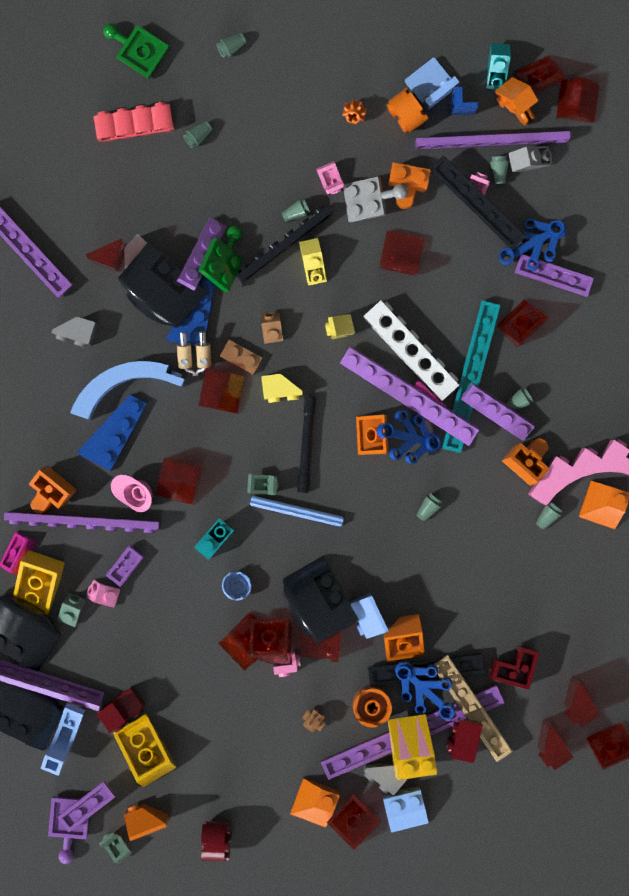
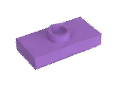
(125, 565)

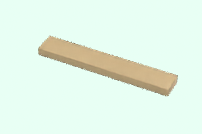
(473, 709)

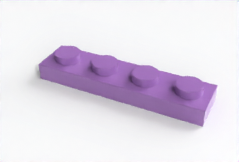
(190, 275)
(555, 276)
(497, 411)

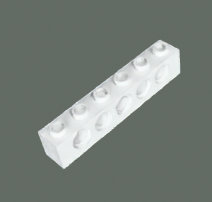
(449, 381)

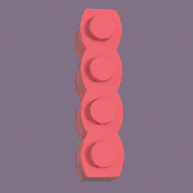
(134, 122)

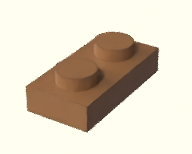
(241, 357)

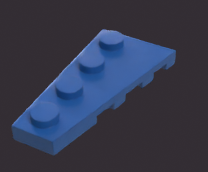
(197, 319)
(109, 440)

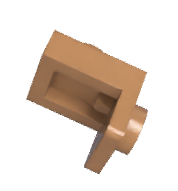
(271, 327)

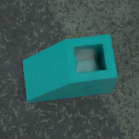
(498, 65)
(214, 538)

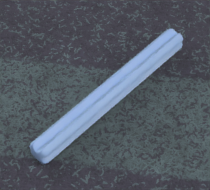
(297, 511)

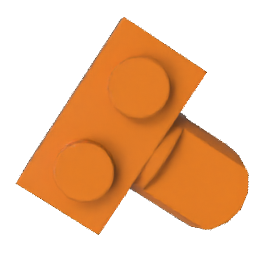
(517, 98)
(412, 177)
(527, 460)
(50, 490)

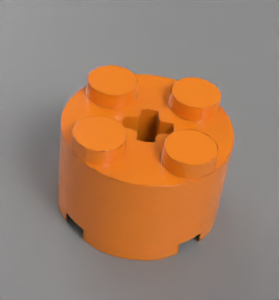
(407, 110)
(378, 714)

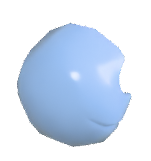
(236, 586)

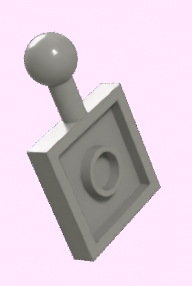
(366, 198)

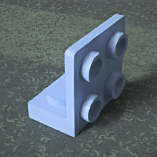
(431, 83)

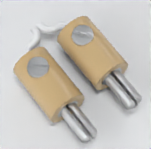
(203, 353)

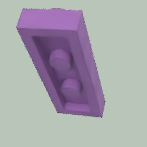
(86, 806)

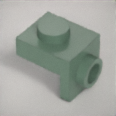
(262, 484)
(71, 609)
(116, 846)

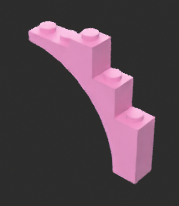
(586, 463)

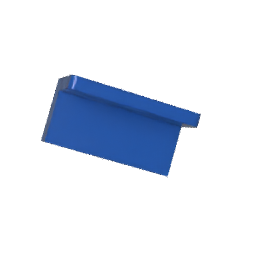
(458, 106)

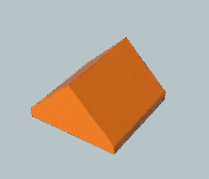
(367, 437)

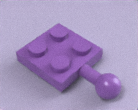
(56, 828)

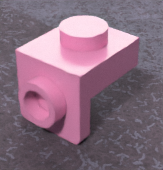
(330, 178)
(480, 181)
(103, 594)
(285, 669)

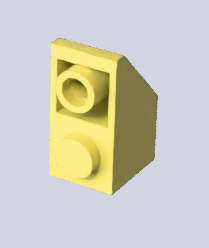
(313, 261)
(339, 326)
(278, 387)

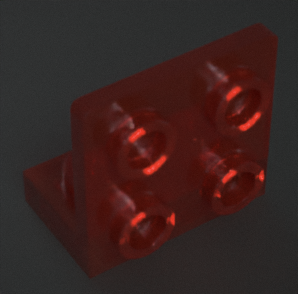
(401, 253)
(325, 650)

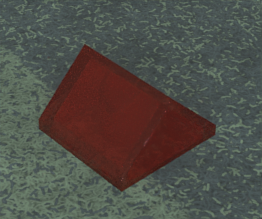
(540, 74)
(577, 100)
(109, 255)
(522, 323)
(610, 746)

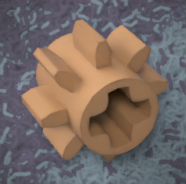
(313, 720)

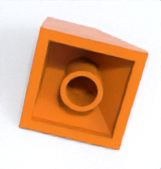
(604, 504)
(404, 639)
(315, 802)
(144, 820)

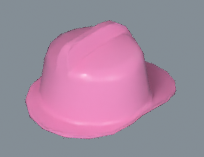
(132, 492)

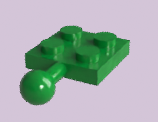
(140, 50)
(220, 262)

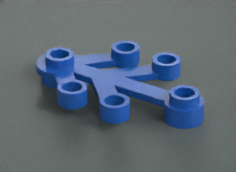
(536, 241)
(410, 436)
(423, 687)

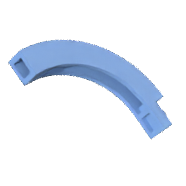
(106, 381)

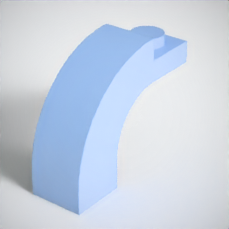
(63, 739)

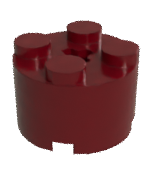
(215, 841)

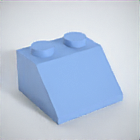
(369, 617)
(405, 808)

